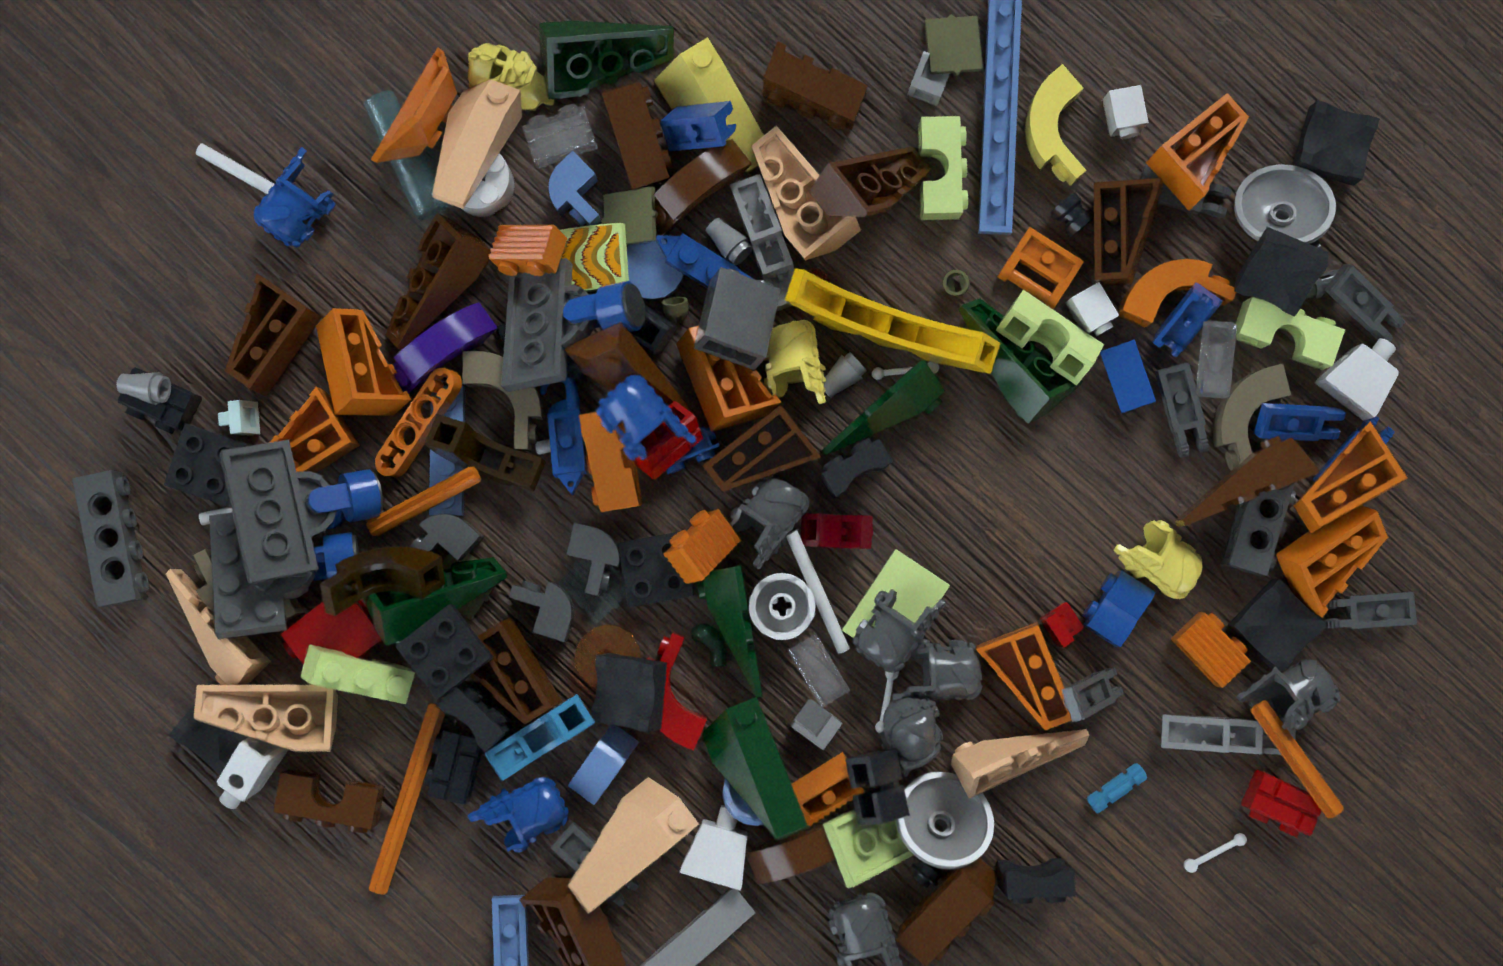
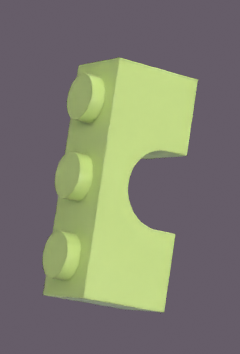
(943, 139)
(1315, 339)
(1070, 346)
(355, 675)

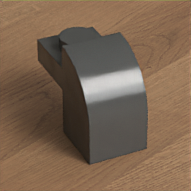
(451, 533)
(598, 547)
(555, 610)

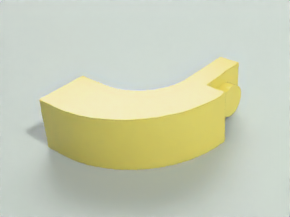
(1042, 125)

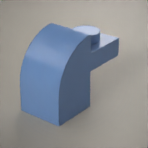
(568, 185)
(603, 764)

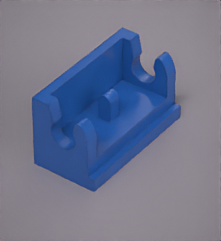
(698, 126)
(1187, 319)
(1127, 376)

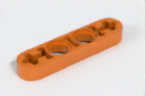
(414, 419)

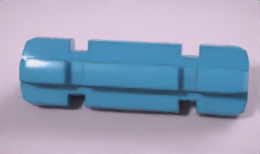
(1116, 788)

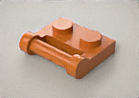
(1045, 259)

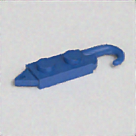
(693, 258)
(566, 438)

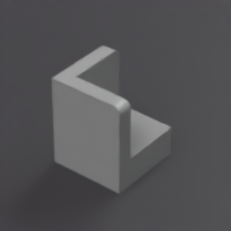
(927, 86)
(816, 724)

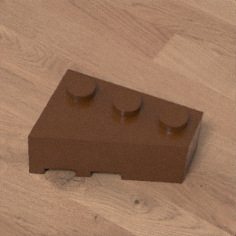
(1122, 226)
(761, 451)

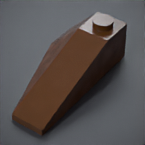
(614, 356)

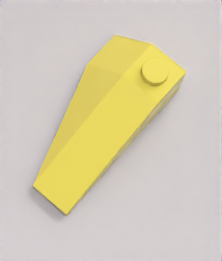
(702, 78)

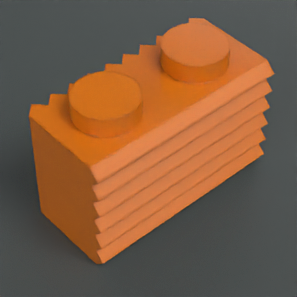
(527, 249)
(702, 546)
(1211, 648)
(825, 789)

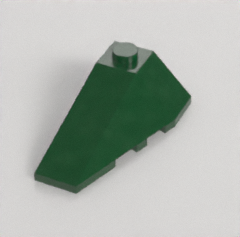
(596, 53)
(1020, 373)
(728, 604)

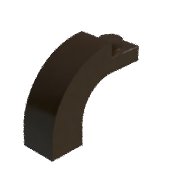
(467, 448)
(382, 570)

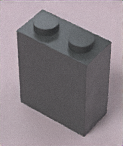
(737, 318)

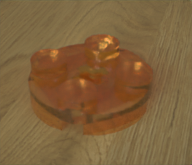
(594, 644)

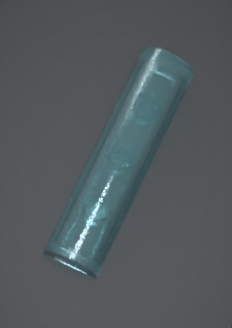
(412, 171)

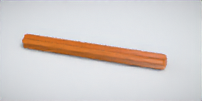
(406, 800)

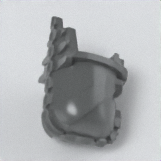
(771, 514)
(893, 634)
(946, 673)
(1295, 693)
(912, 731)
(865, 930)

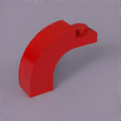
(677, 721)

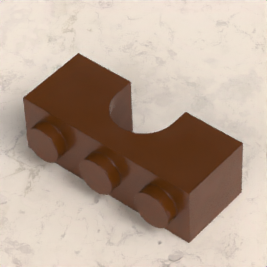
(300, 798)

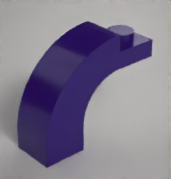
(441, 344)

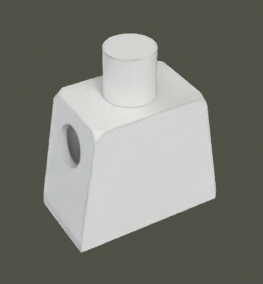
(1361, 378)
(248, 770)
(717, 852)

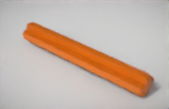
(424, 501)
(1297, 759)

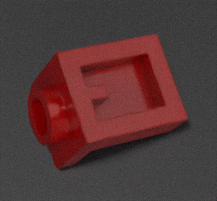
(1062, 624)

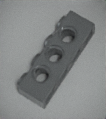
(96, 526)
(1238, 551)

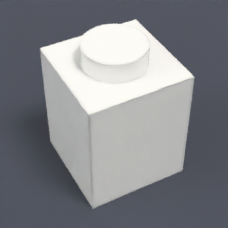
(1125, 111)
(1092, 310)

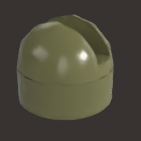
(949, 284)
(675, 307)

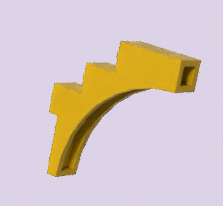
(891, 327)

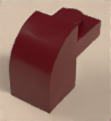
(837, 531)

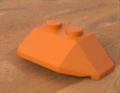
(421, 113)

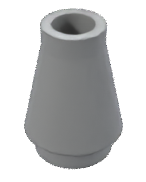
(731, 243)
(843, 374)
(145, 386)

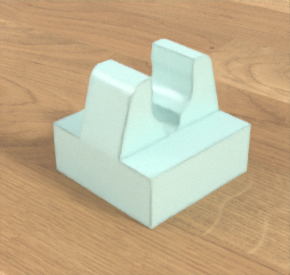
(241, 417)

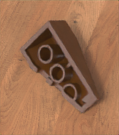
(868, 182)
(445, 270)
(1264, 470)

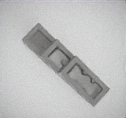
(764, 234)
(1216, 734)
(704, 932)

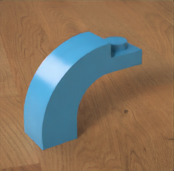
(539, 737)

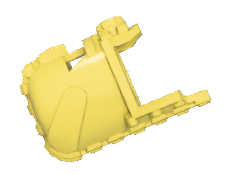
(511, 69)
(794, 359)
(1163, 560)

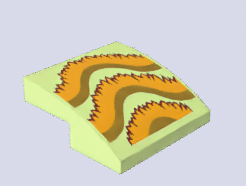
(597, 255)

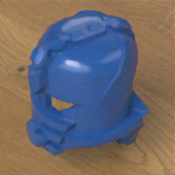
(288, 206)
(641, 413)
(530, 810)

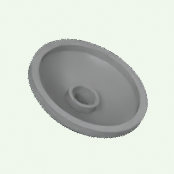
(1288, 194)
(965, 821)

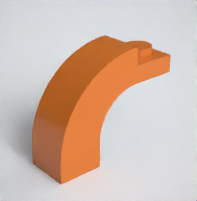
(1147, 293)

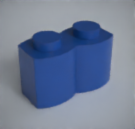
(1118, 608)

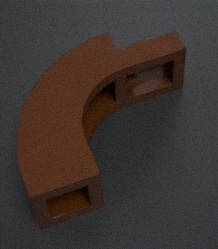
(696, 182)
(791, 855)

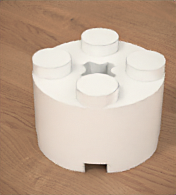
(493, 192)
(796, 618)

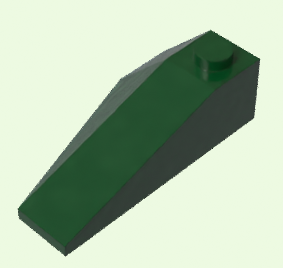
(906, 398)
(400, 614)
(750, 761)

